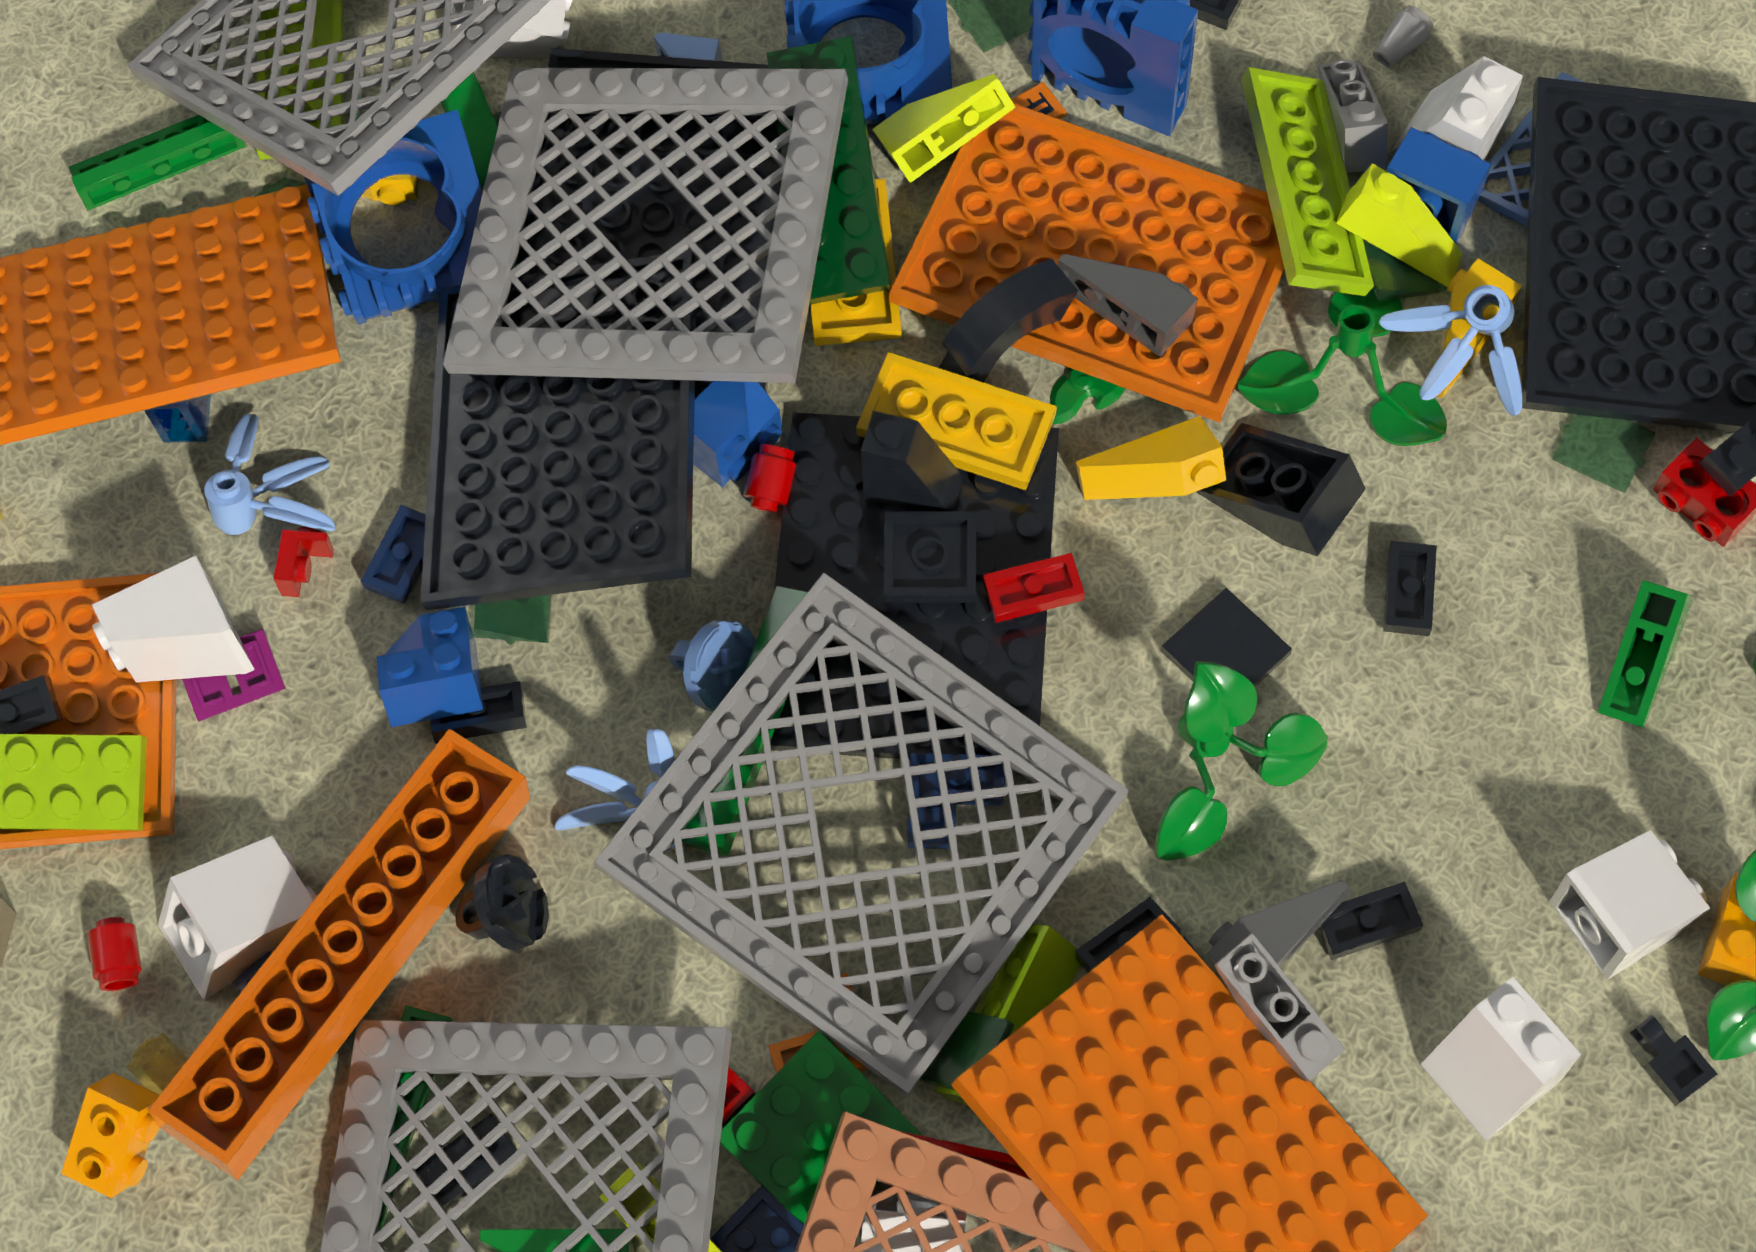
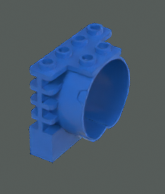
(1118, 54)
(922, 61)
(430, 151)

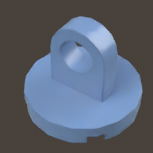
(713, 661)

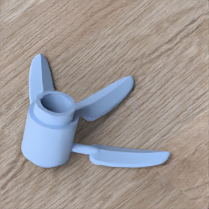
(1459, 351)
(231, 496)
(660, 759)

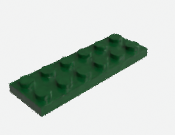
(852, 238)

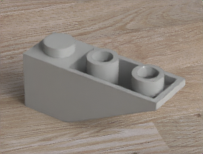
(1356, 115)
(1278, 1008)

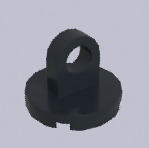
(506, 903)

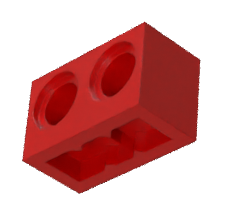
(1700, 501)

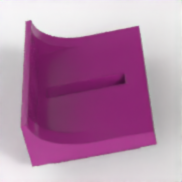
(214, 694)

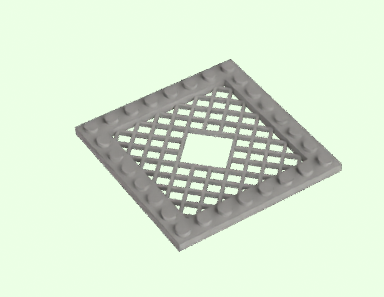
(179, 70)
(774, 349)
(386, 1049)
(889, 1050)

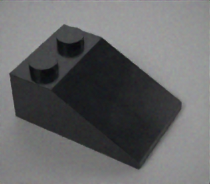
(1286, 487)

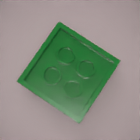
(793, 1118)

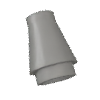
(1405, 34)

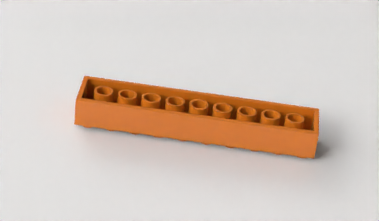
(340, 955)

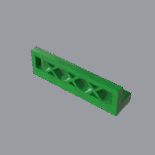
(151, 160)

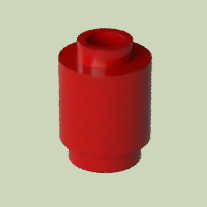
(770, 477)
(114, 954)

